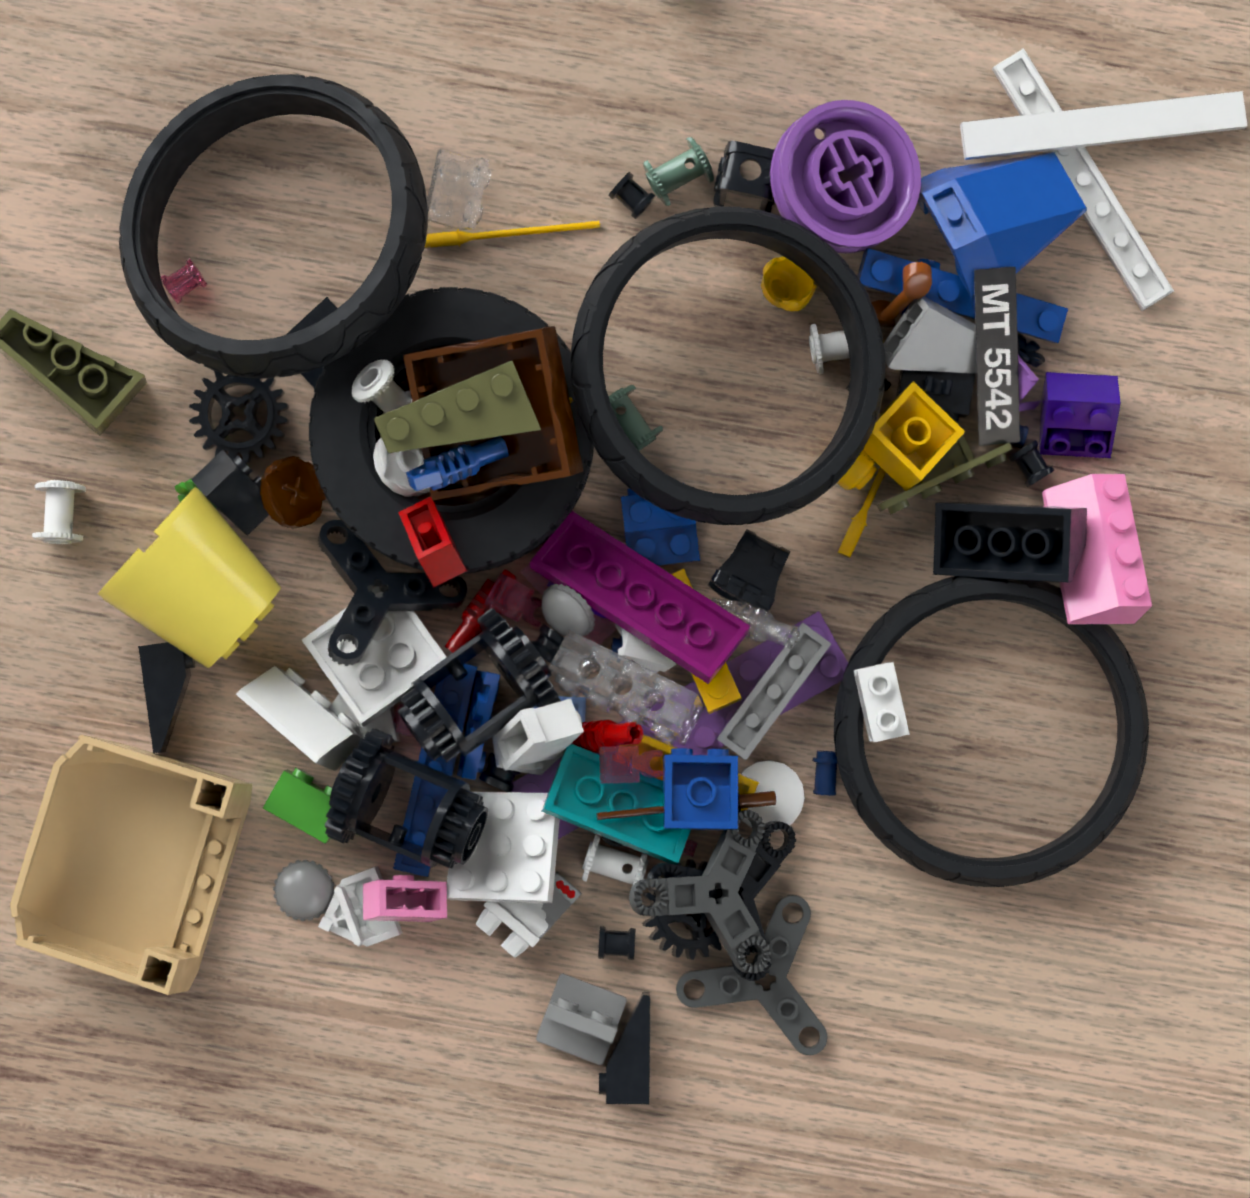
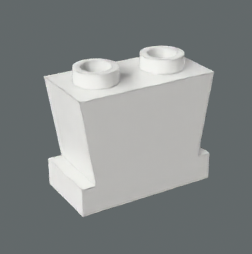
(881, 702)
(538, 734)

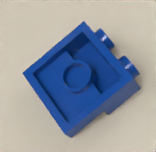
(658, 533)
(700, 790)

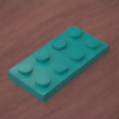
(578, 796)

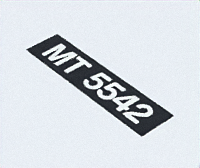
(997, 355)

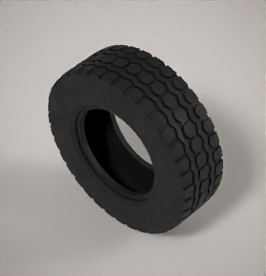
(345, 437)

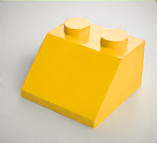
(911, 436)

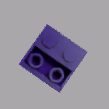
(1079, 415)

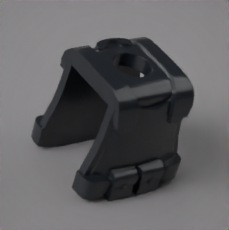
(731, 180)
(751, 572)

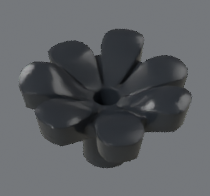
(1028, 352)

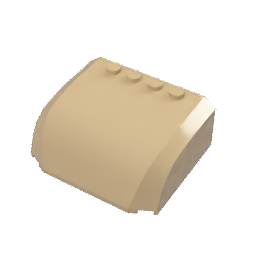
(128, 863)

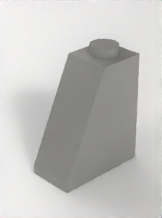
(931, 340)

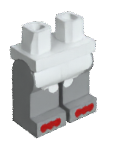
(527, 920)

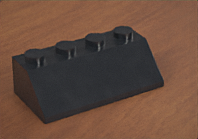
(1008, 541)

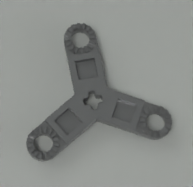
(726, 914)
(781, 999)

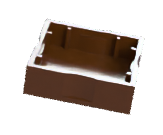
(533, 454)

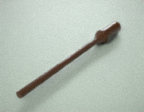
(744, 801)

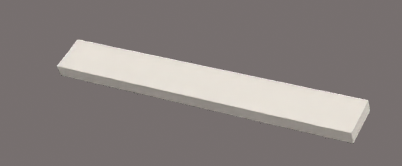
(1103, 125)
(1103, 211)

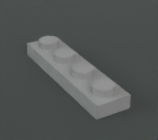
(773, 692)

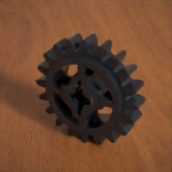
(261, 435)
(696, 924)

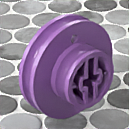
(853, 182)

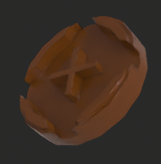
(292, 492)

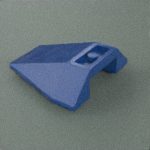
(1000, 210)

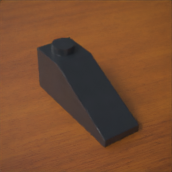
(165, 683)
(629, 1063)

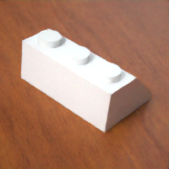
(302, 716)

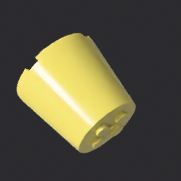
(195, 583)

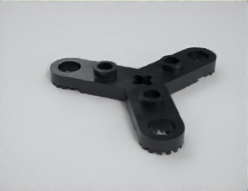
(365, 611)
(762, 868)

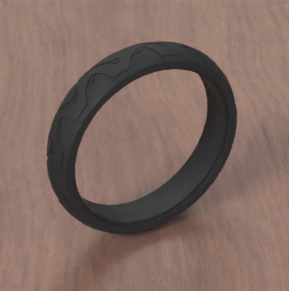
(197, 130)
(844, 293)
(1086, 833)

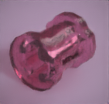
(183, 281)

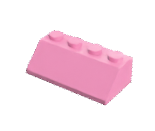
(1111, 573)

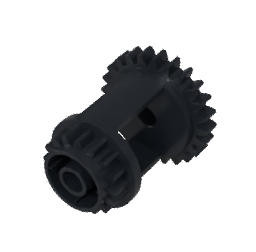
(517, 663)
(364, 785)

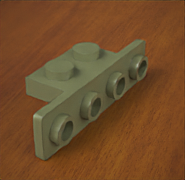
(954, 464)

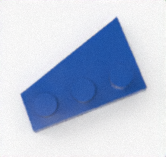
(480, 709)

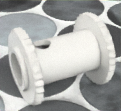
(827, 347)
(377, 385)
(59, 512)
(610, 861)

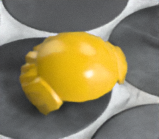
(786, 284)

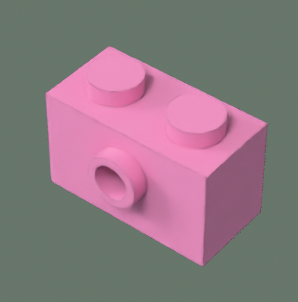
(404, 900)

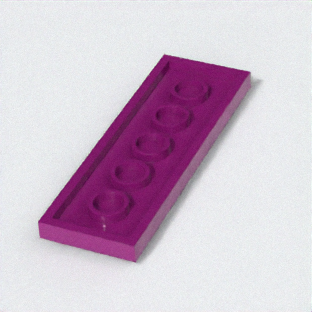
(640, 597)

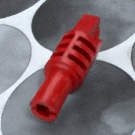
(469, 627)
(608, 734)

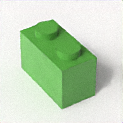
(301, 803)

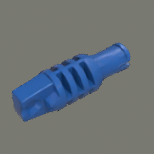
(456, 464)

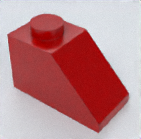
(432, 542)

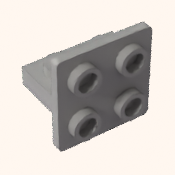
(581, 1019)

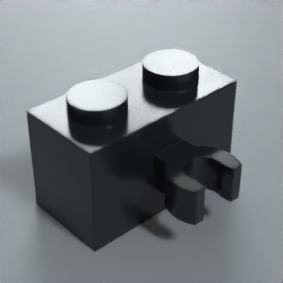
(946, 389)
(233, 491)

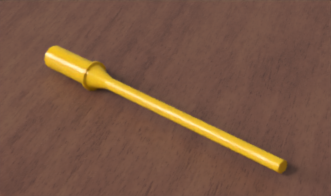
(459, 237)
(859, 521)

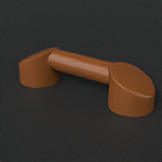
(916, 284)

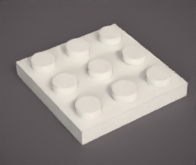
(391, 662)
(513, 854)

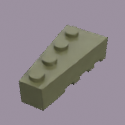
(77, 377)
(467, 411)

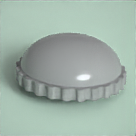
(567, 610)
(304, 890)

